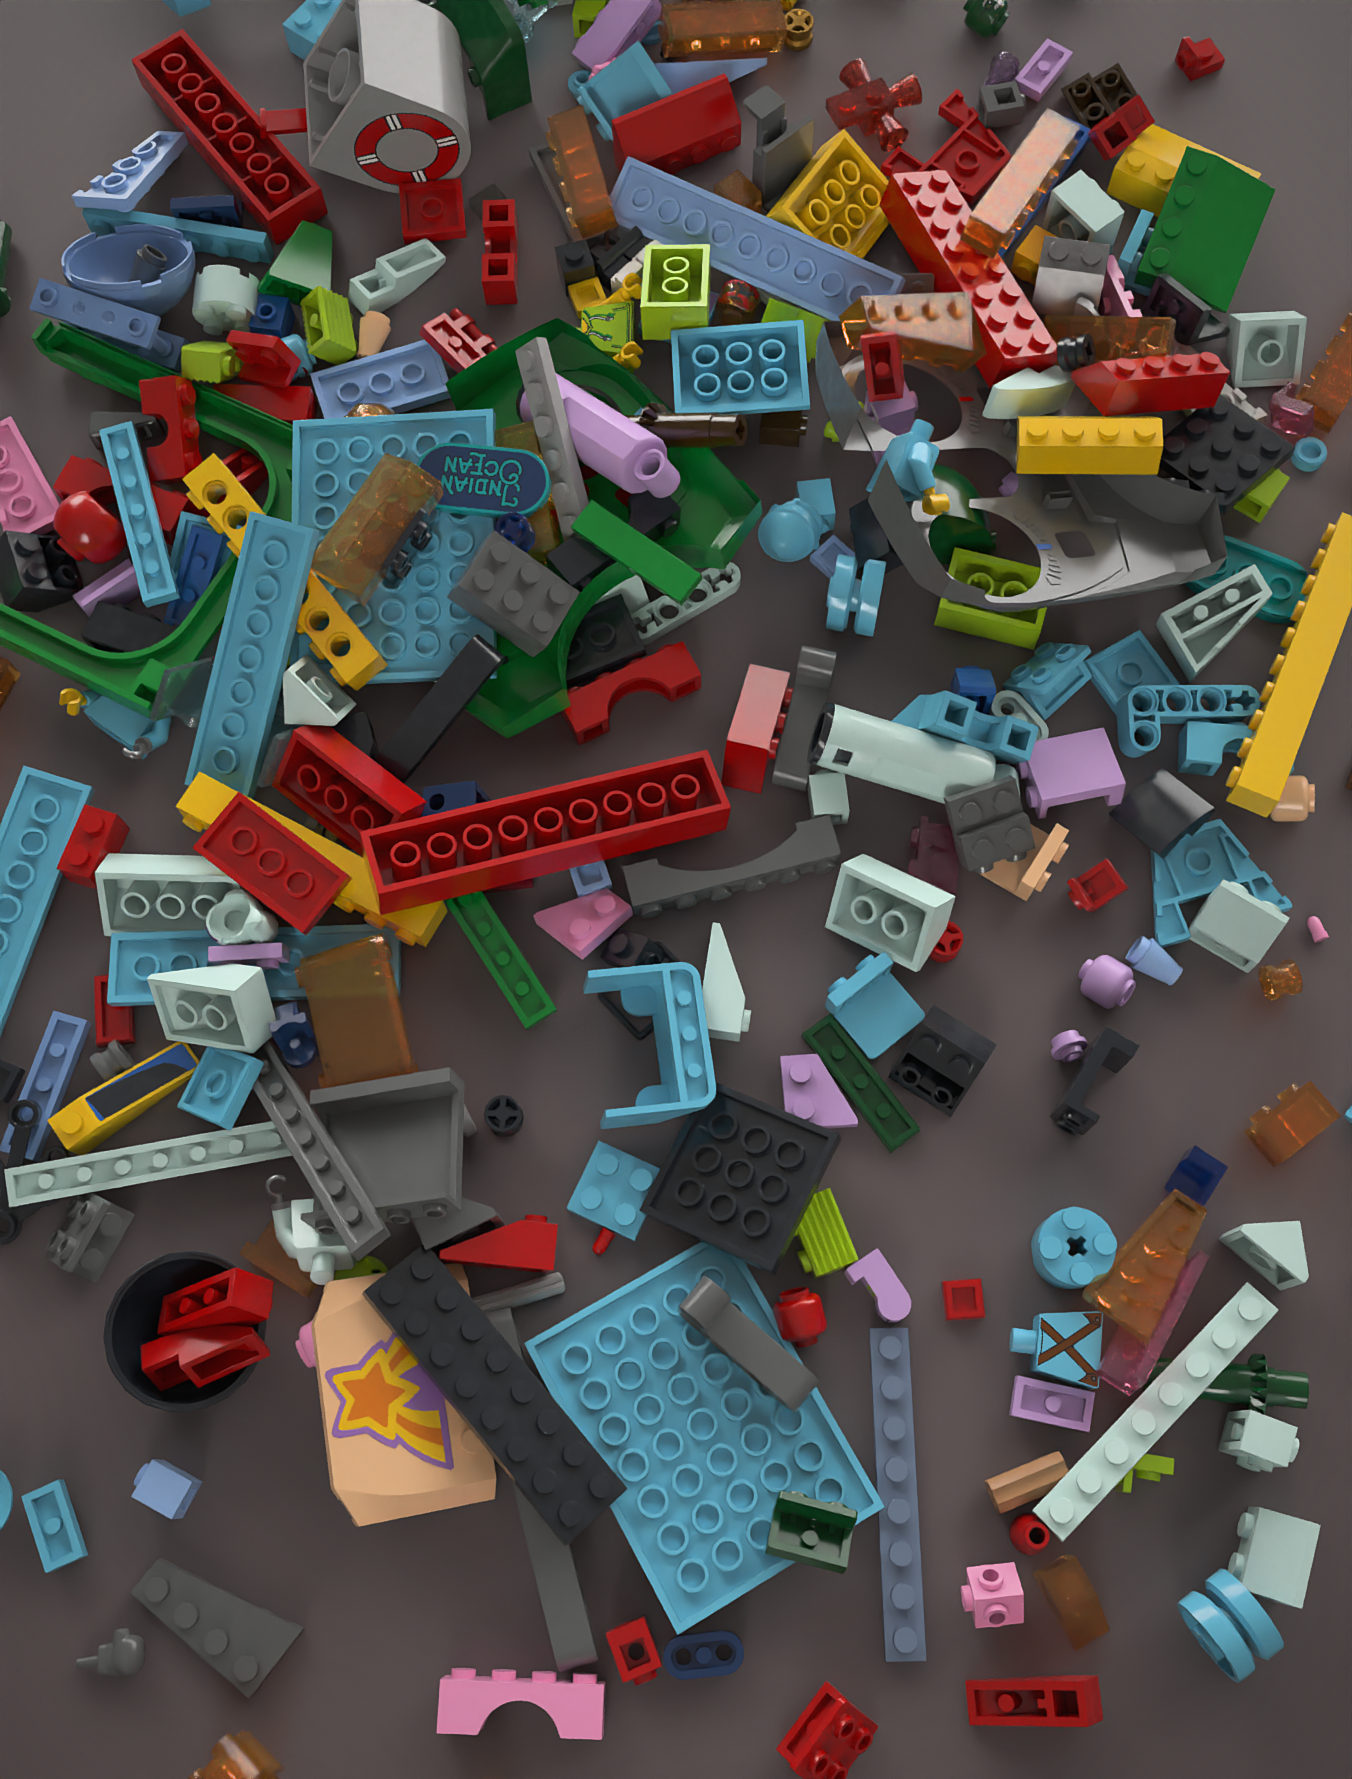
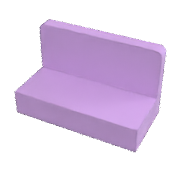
(117, 586)

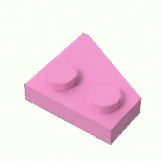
(585, 920)

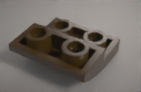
(1098, 96)

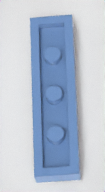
(50, 1077)

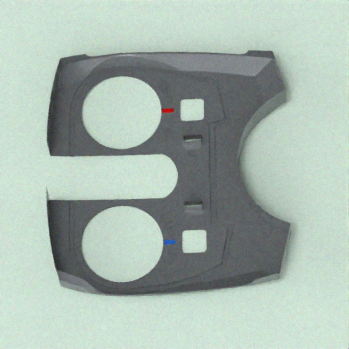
(1139, 525)

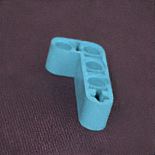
(1187, 708)

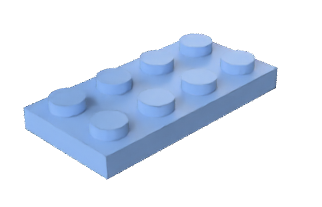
(397, 378)

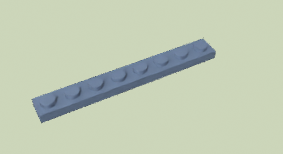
(898, 1492)

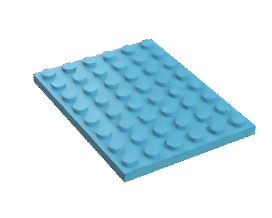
(413, 620)
(693, 1433)

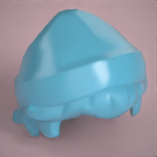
(790, 531)

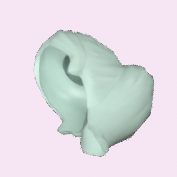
(240, 920)

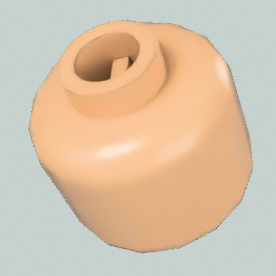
(1295, 801)

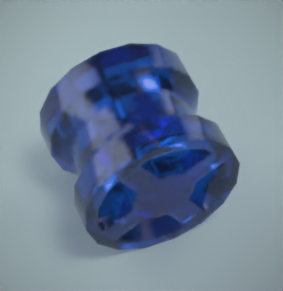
(509, 527)

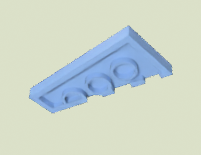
(134, 174)

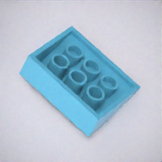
(740, 368)

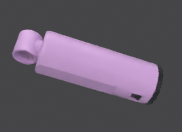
(612, 442)

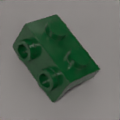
(811, 1531)

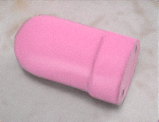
(1316, 929)

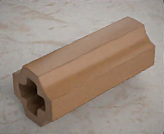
(1026, 1482)

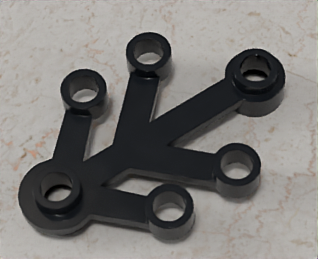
(16, 1159)

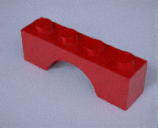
(93, 477)
(667, 673)

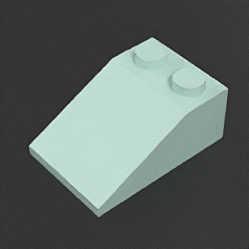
(215, 1006)

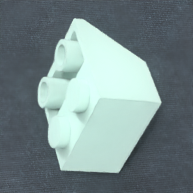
(1237, 925)

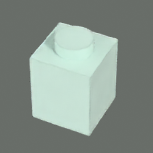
(828, 796)

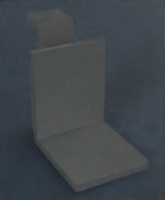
(780, 148)

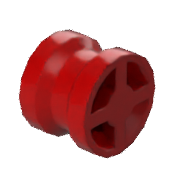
(951, 934)

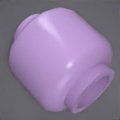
(1106, 981)

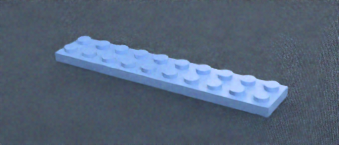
(747, 243)

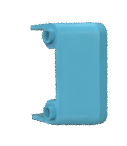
(684, 1055)

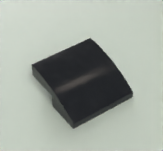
(1162, 812)

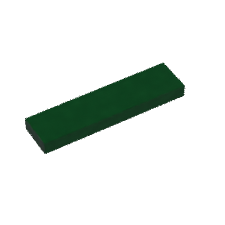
(861, 1083)

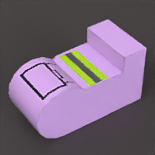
(890, 1296)

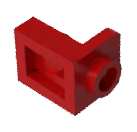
(1198, 58)

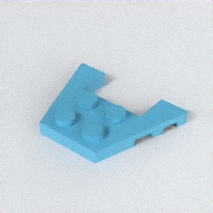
(1194, 872)

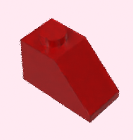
(883, 366)

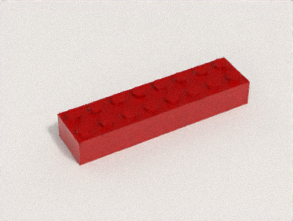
(228, 136)
(929, 222)

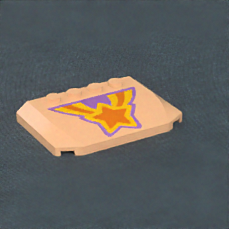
(386, 1425)

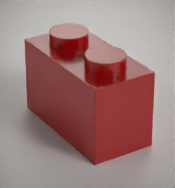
(91, 840)

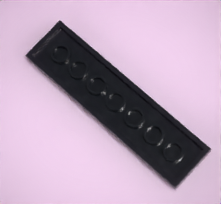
(495, 1393)

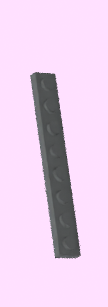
(317, 1155)

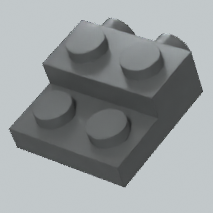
(989, 825)

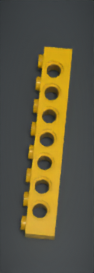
(362, 661)

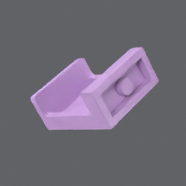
(1071, 771)

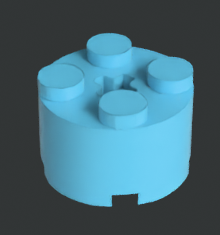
(1051, 1247)

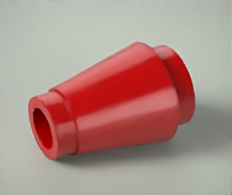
(1020, 1532)

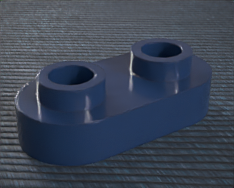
(703, 1651)

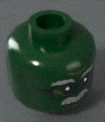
(986, 16)

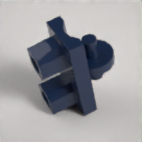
(294, 1035)

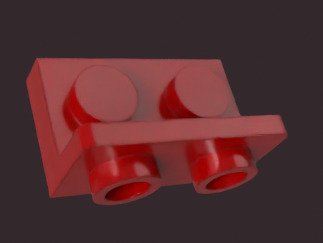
(264, 357)

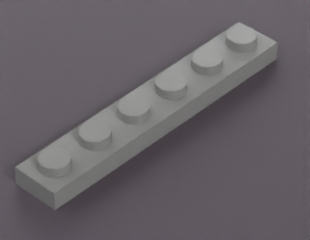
(553, 432)

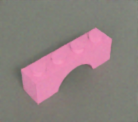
(573, 1704)

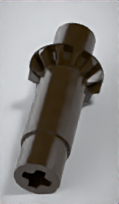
(692, 429)

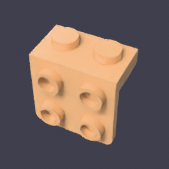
(1031, 872)

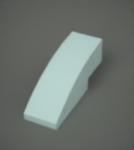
(395, 276)
(1029, 394)

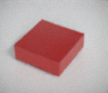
(963, 1299)

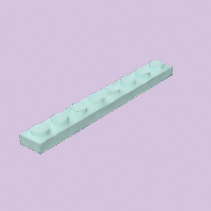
(144, 1163)
(1154, 1412)

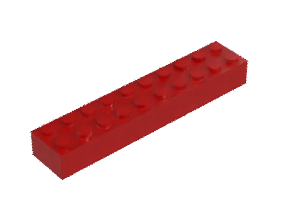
(543, 831)

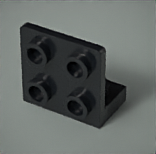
(1191, 314)
(414, 538)

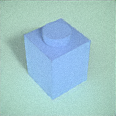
(165, 1488)

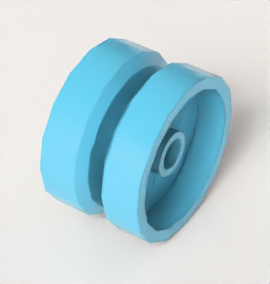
(854, 595)
(1230, 1625)

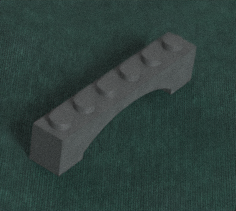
(657, 887)

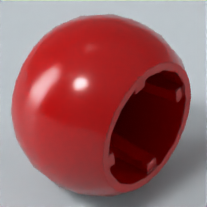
(89, 529)

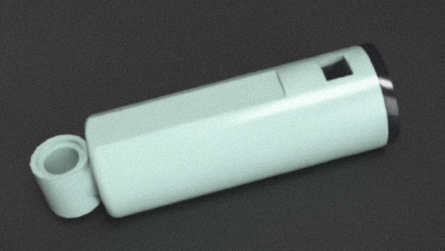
(899, 755)

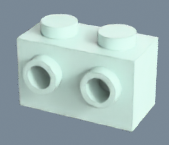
(1258, 1440)

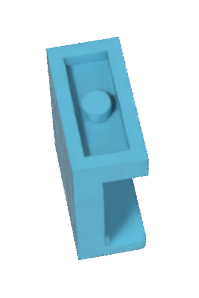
(622, 87)

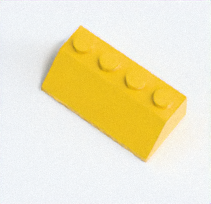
(1089, 445)

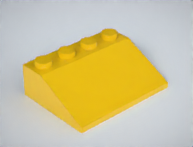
(1149, 168)
(836, 198)

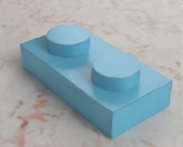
(54, 1525)

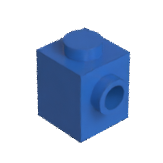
(273, 316)

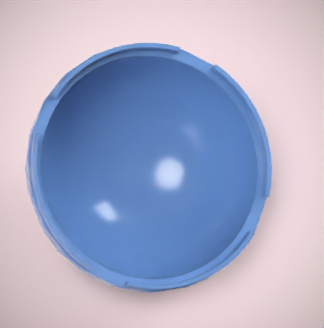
(105, 265)

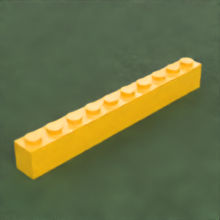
(1298, 676)

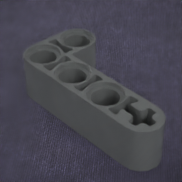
(809, 695)
(746, 1344)

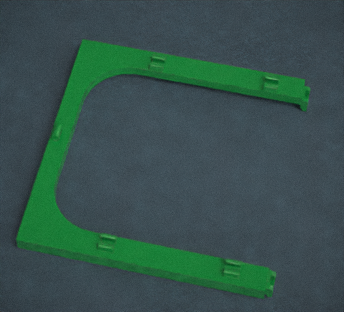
(136, 675)

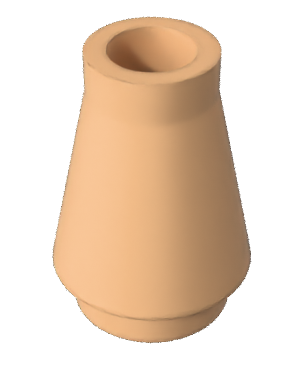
(372, 333)

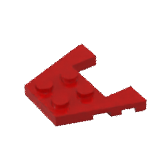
(970, 156)

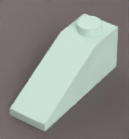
(723, 992)

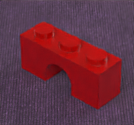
(501, 252)
(174, 401)

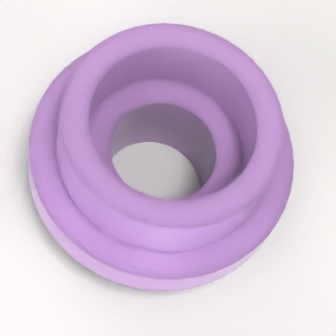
(1068, 1046)

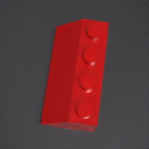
(680, 128)
(1153, 383)
(342, 785)

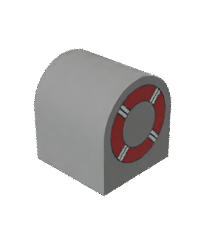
(387, 95)

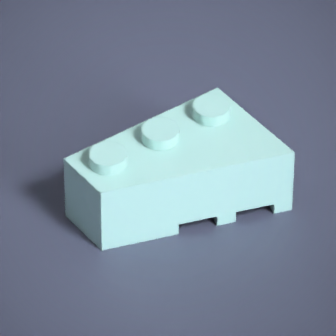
(1212, 618)

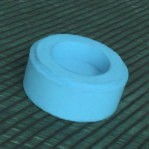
(1309, 454)

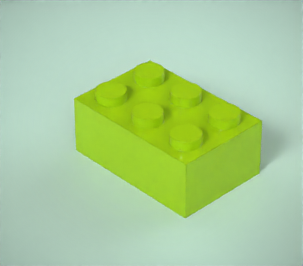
(675, 289)
(999, 579)

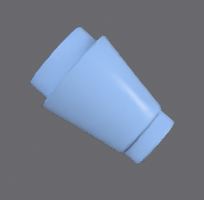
(1153, 960)

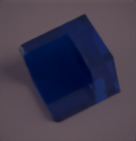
(1196, 1175)

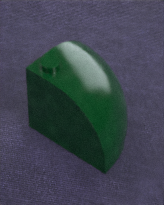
(960, 525)

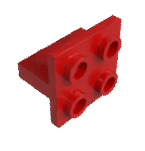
(827, 1736)

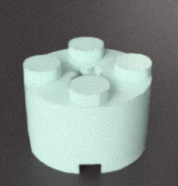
(224, 299)

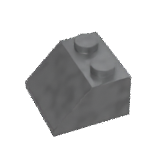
(1066, 272)

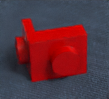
(1096, 887)

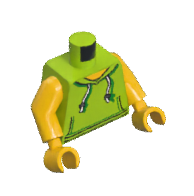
(612, 324)

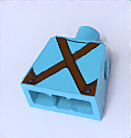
(1063, 1346)

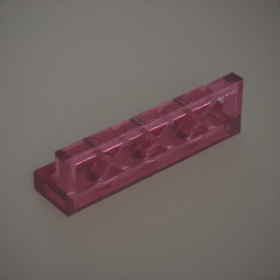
(1128, 1359)

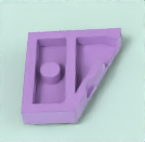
(813, 1093)

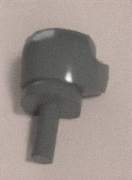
(120, 1657)

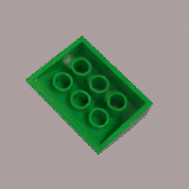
(1206, 228)

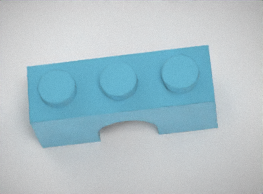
(957, 720)
(1204, 742)

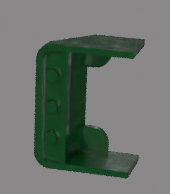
(494, 51)

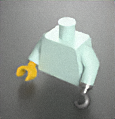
(313, 1251)

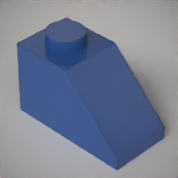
(975, 685)

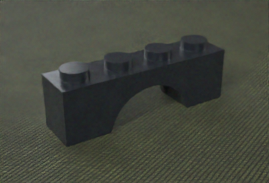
(581, 562)

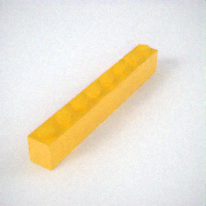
(209, 797)

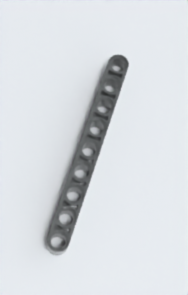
(552, 1562)

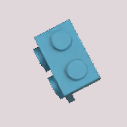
(873, 1006)

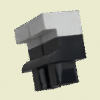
(623, 258)

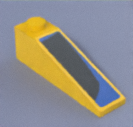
(123, 1098)

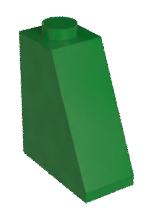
(301, 264)

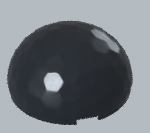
(135, 1321)

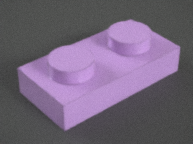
(1043, 69)
(262, 955)
(1052, 1404)

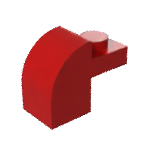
(1121, 128)

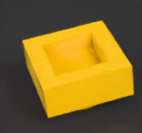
(586, 294)

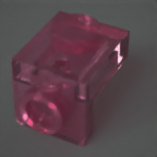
(1291, 414)

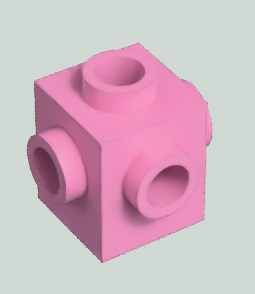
(993, 1595)

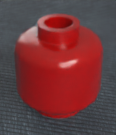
(800, 1316)

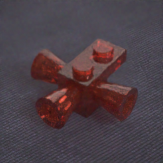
(873, 104)

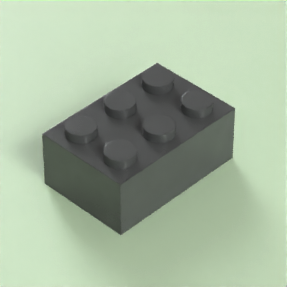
(513, 594)

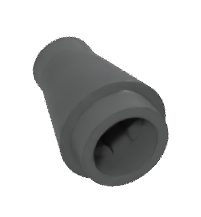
(148, 265)

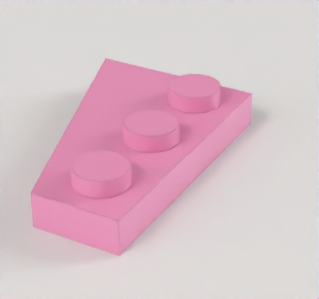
(1113, 298)

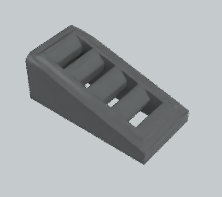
(146, 426)

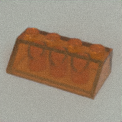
(372, 525)

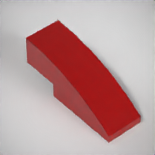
(201, 1355)

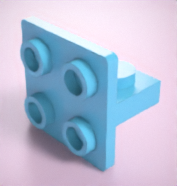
(1051, 676)

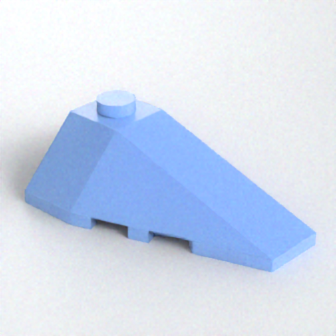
(685, 75)

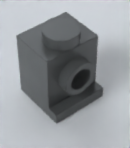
(1000, 105)

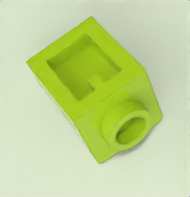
(1147, 1468)

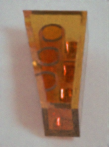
(927, 326)

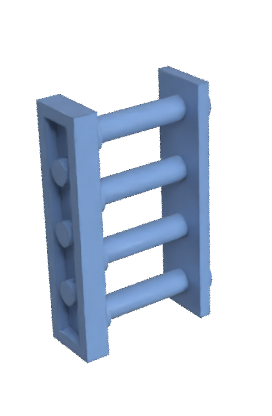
(110, 322)

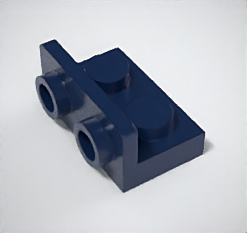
(209, 209)

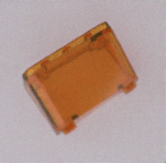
(356, 1012)

